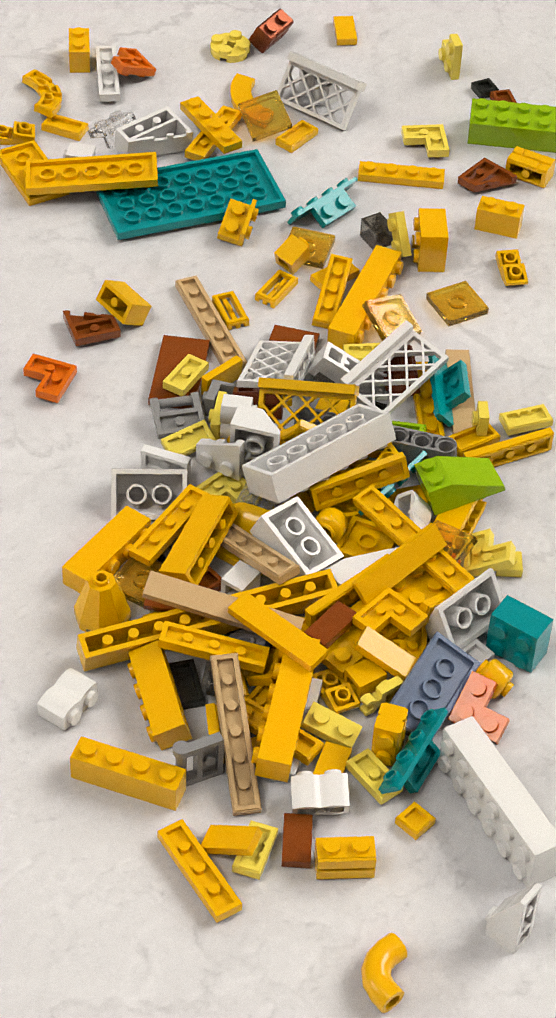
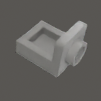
(209, 397)

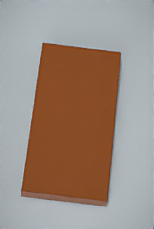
(171, 353)

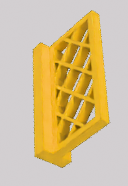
(304, 389)
(346, 484)

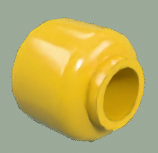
(333, 522)
(499, 673)

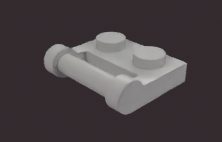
(175, 420)
(207, 757)

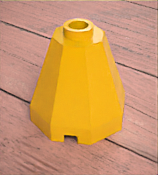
(101, 603)

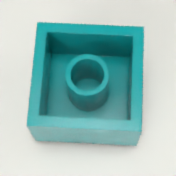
(519, 633)

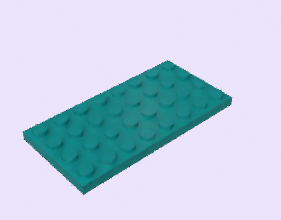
(192, 194)

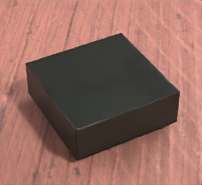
(483, 88)

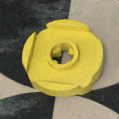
(230, 46)

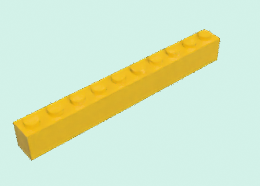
(113, 643)

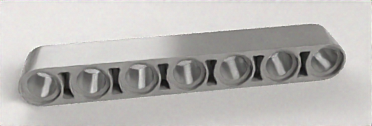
(407, 440)

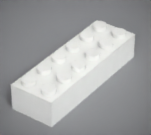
(319, 453)
(499, 801)

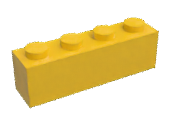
(200, 538)
(106, 549)
(159, 694)
(128, 773)

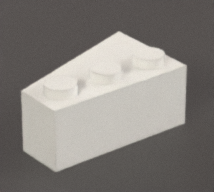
(155, 132)

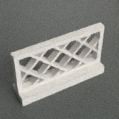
(328, 74)
(383, 354)
(295, 368)

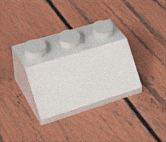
(255, 429)
(146, 489)
(297, 536)
(467, 611)

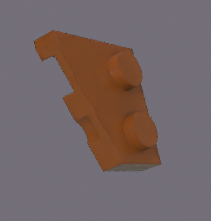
(486, 176)
(91, 327)

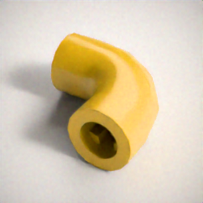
(377, 972)

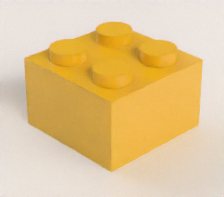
(430, 240)

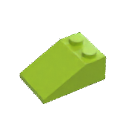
(456, 481)

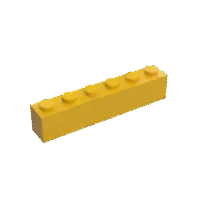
(372, 283)
(282, 719)

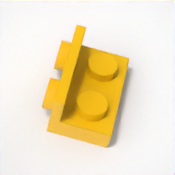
(236, 222)

